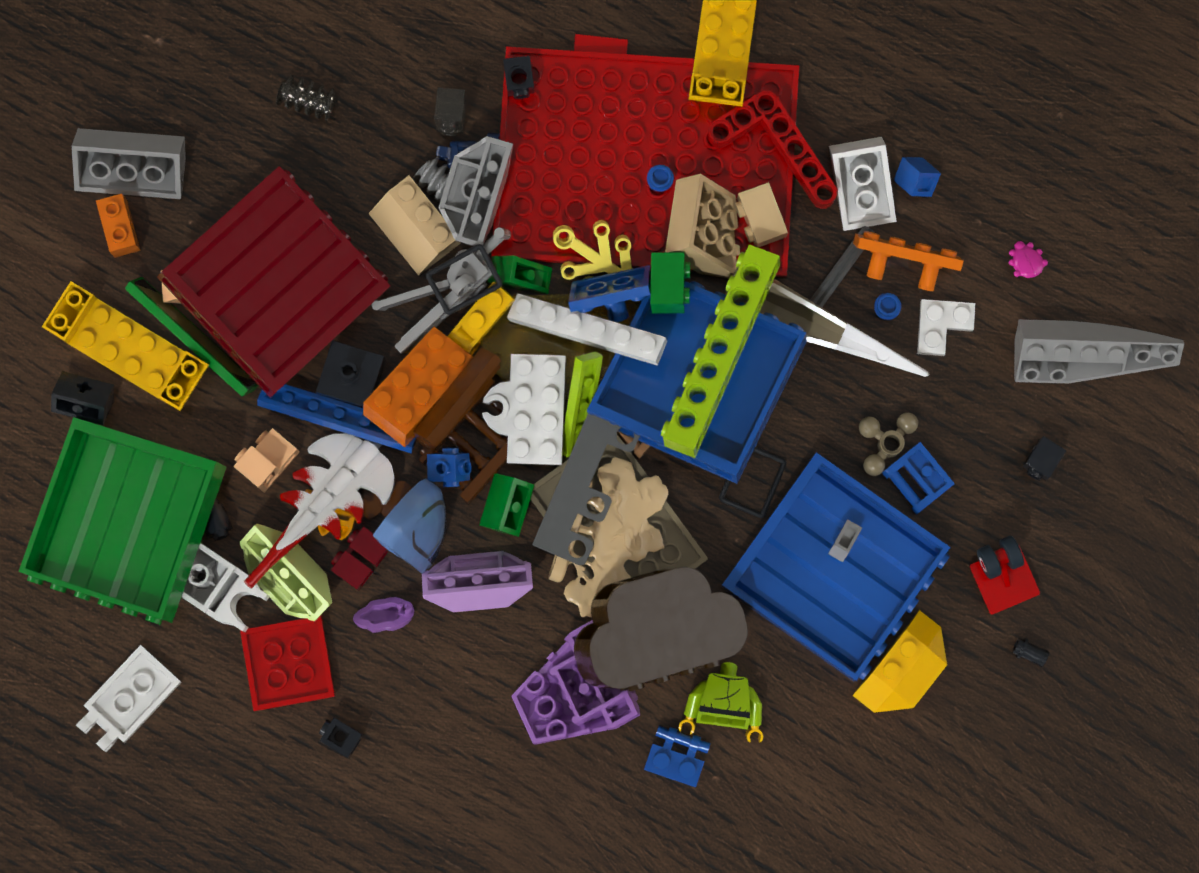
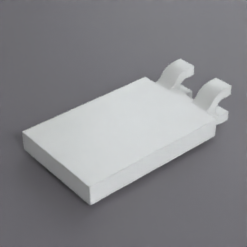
(128, 698)

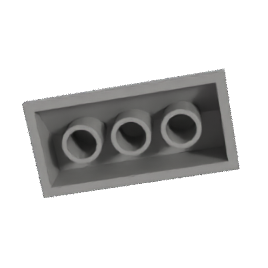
(128, 163)

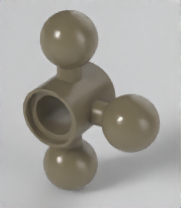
(870, 427)

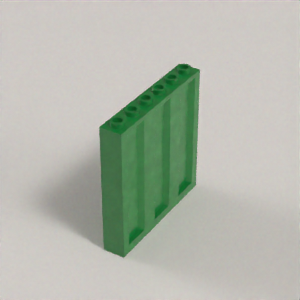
(122, 521)

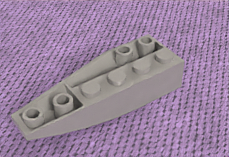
(1087, 351)

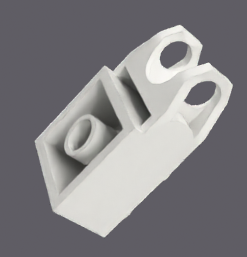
(220, 588)

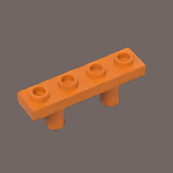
(896, 247)

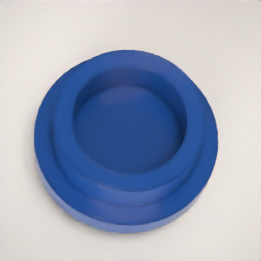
(660, 178)
(887, 306)

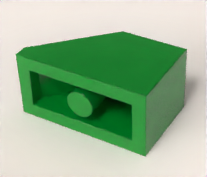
(522, 274)

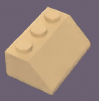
(413, 225)

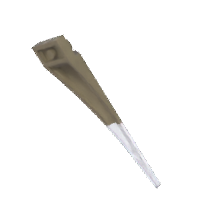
(826, 328)

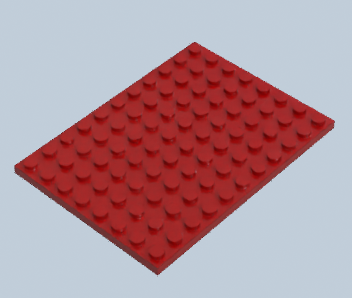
(600, 130)

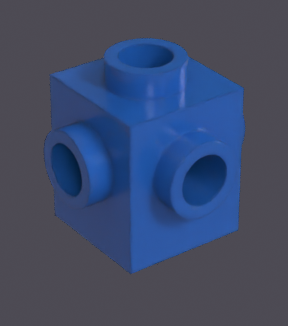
(448, 467)

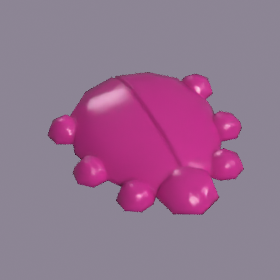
(1026, 260)

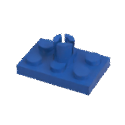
(611, 291)

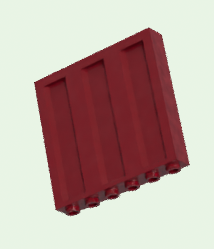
(274, 280)

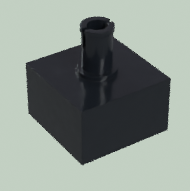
(350, 374)

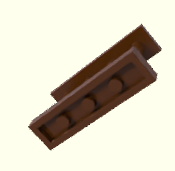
(487, 466)

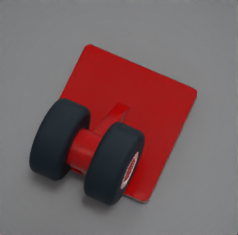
(1003, 576)

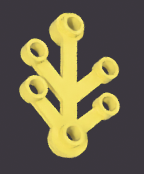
(599, 262)

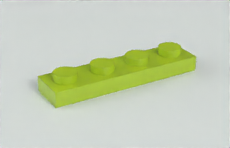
(582, 390)

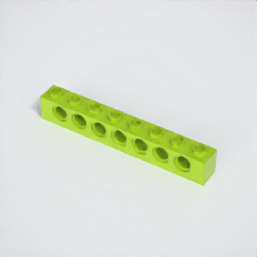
(689, 439)

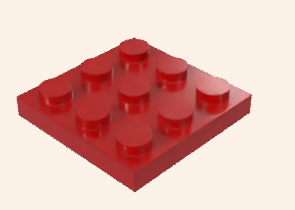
(287, 663)

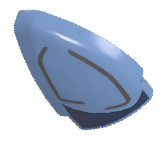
(416, 526)

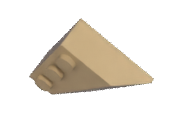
(704, 226)

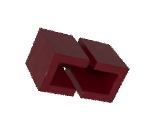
(352, 569)

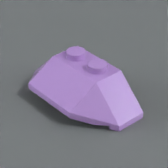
(477, 581)

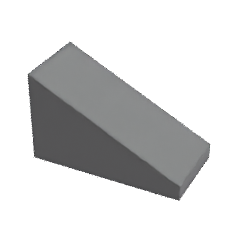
(845, 540)

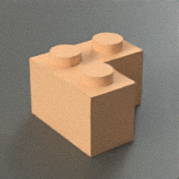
(267, 460)

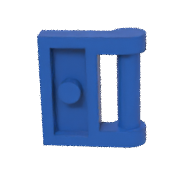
(924, 471)

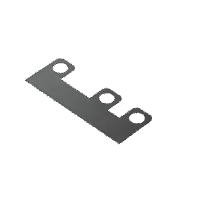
(574, 490)

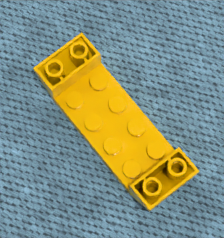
(722, 51)
(125, 346)

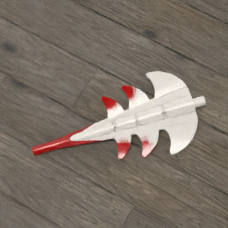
(353, 466)

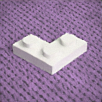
(937, 318)

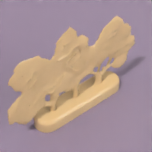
(619, 536)

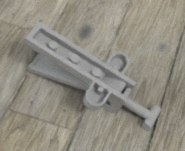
(465, 280)

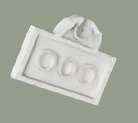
(531, 409)

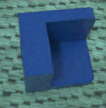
(917, 176)

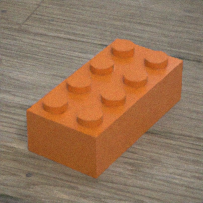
(415, 386)

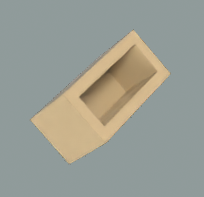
(761, 215)

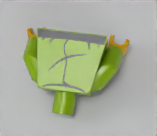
(725, 702)

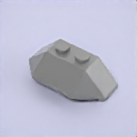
(475, 189)

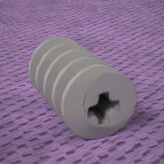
(432, 177)

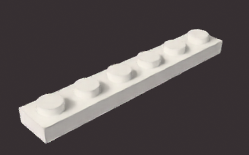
(587, 329)

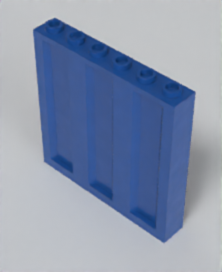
(829, 604)

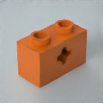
(118, 225)

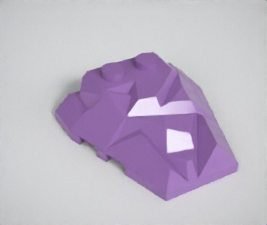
(563, 705)

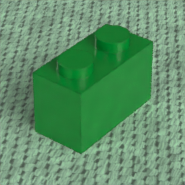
(668, 282)
(506, 504)

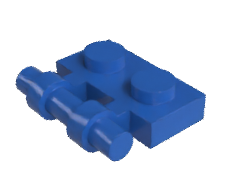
(673, 764)

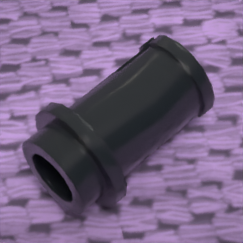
(1033, 653)

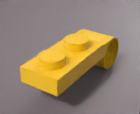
(481, 319)

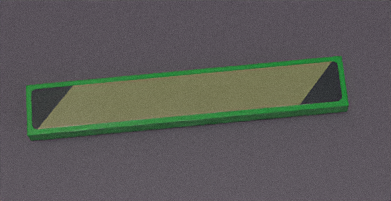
(191, 336)

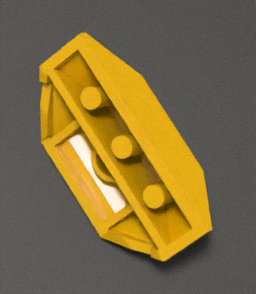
(905, 668)

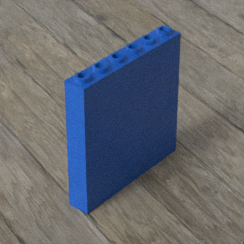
(642, 394)

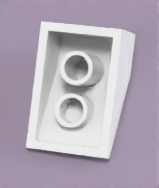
(863, 183)

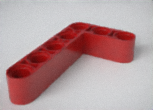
(780, 140)

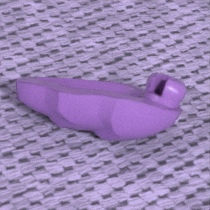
(384, 615)

